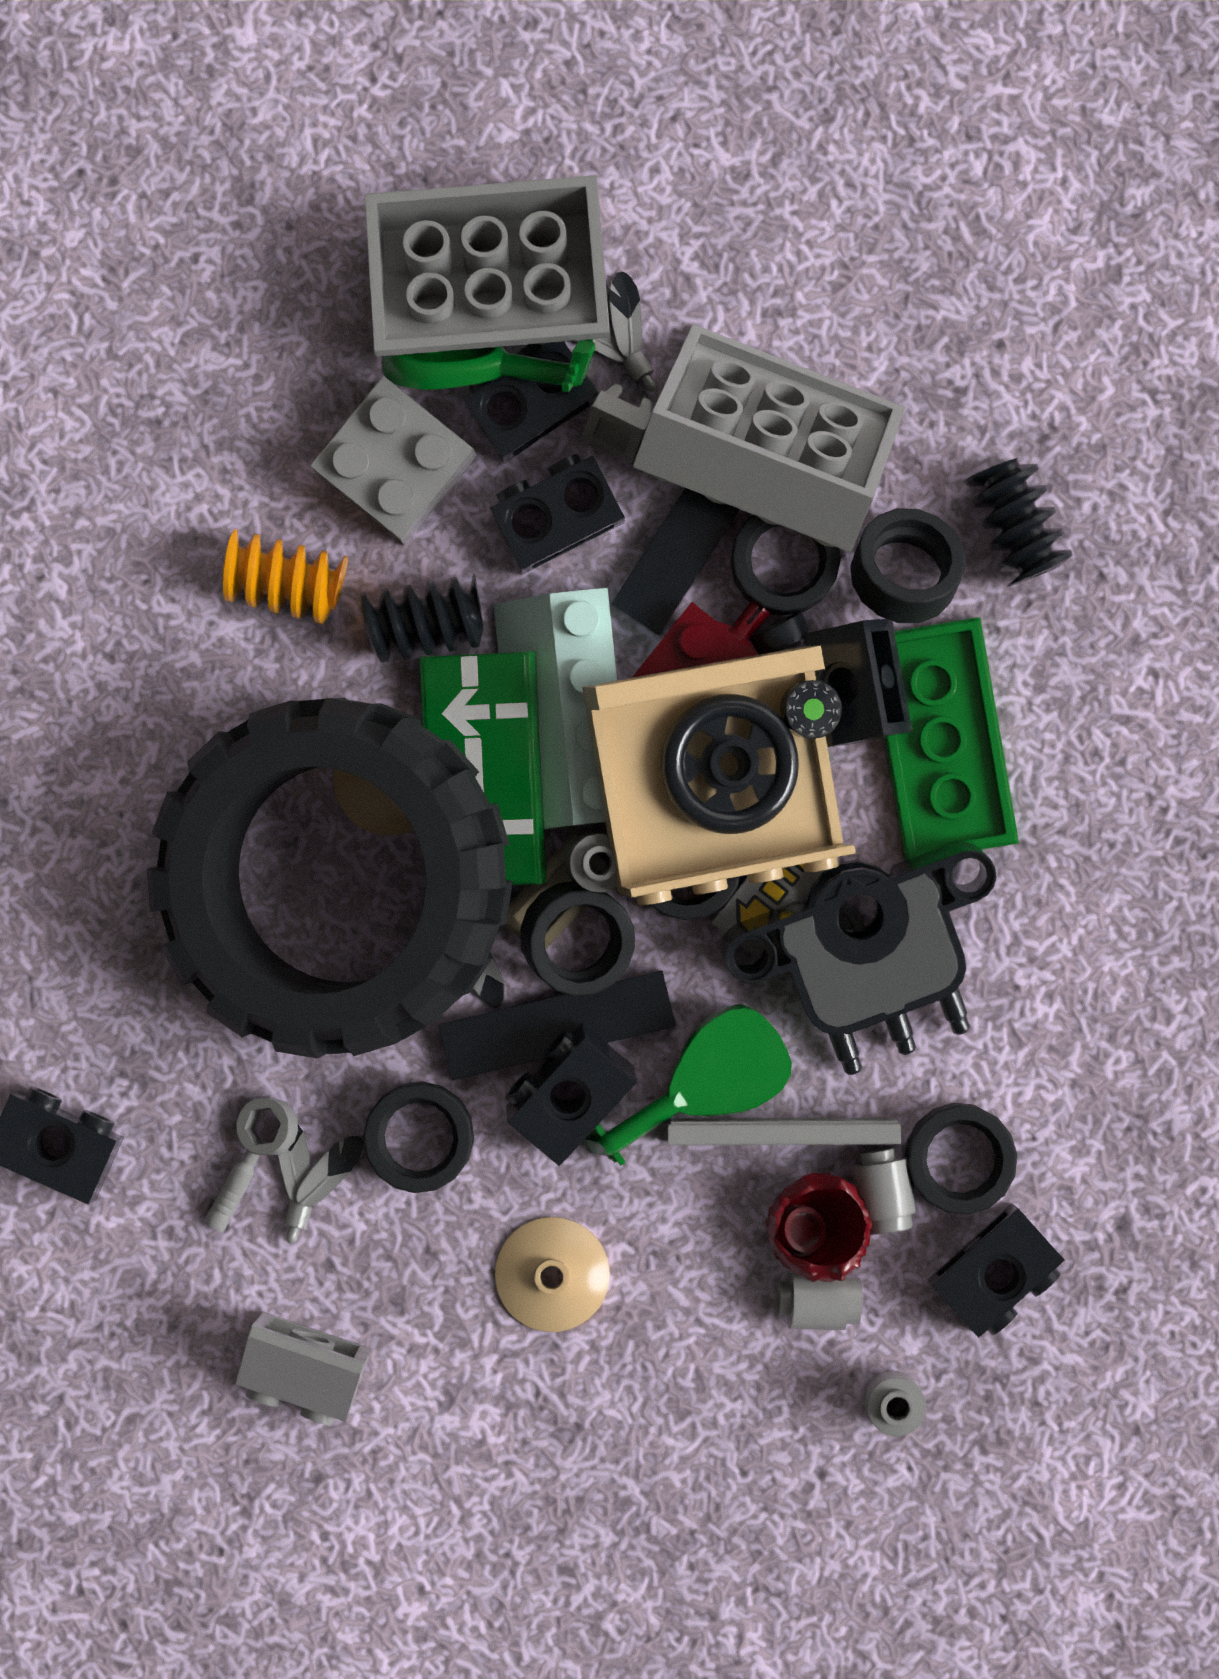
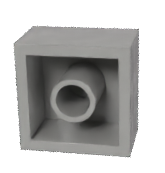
(393, 460)

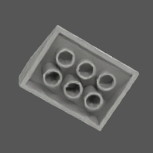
(486, 266)
(769, 438)

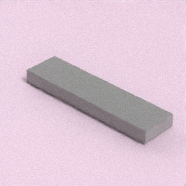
(783, 1131)

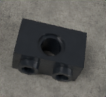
(880, 699)
(562, 1125)
(90, 1152)
(1007, 1238)

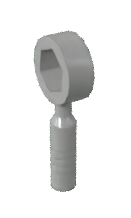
(243, 1171)

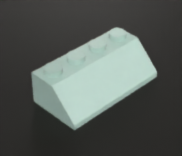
(572, 651)

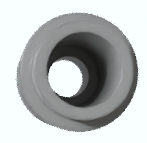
(578, 858)
(886, 1190)
(819, 1303)
(889, 1386)

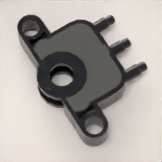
(875, 972)

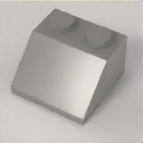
(302, 1368)

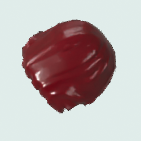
(819, 1227)

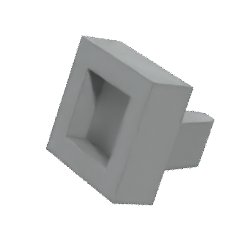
(616, 424)

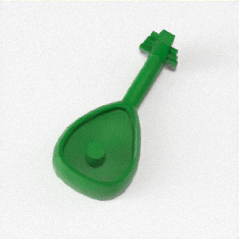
(481, 365)
(724, 1068)

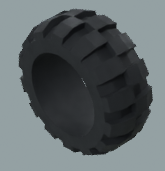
(204, 908)

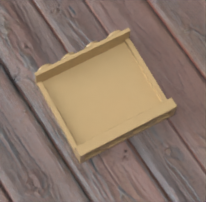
(648, 835)

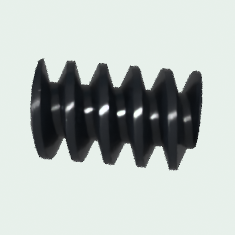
(1018, 519)
(423, 619)

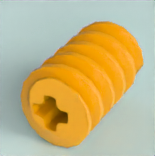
(282, 578)

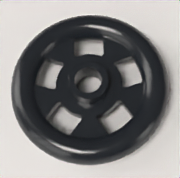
(766, 731)

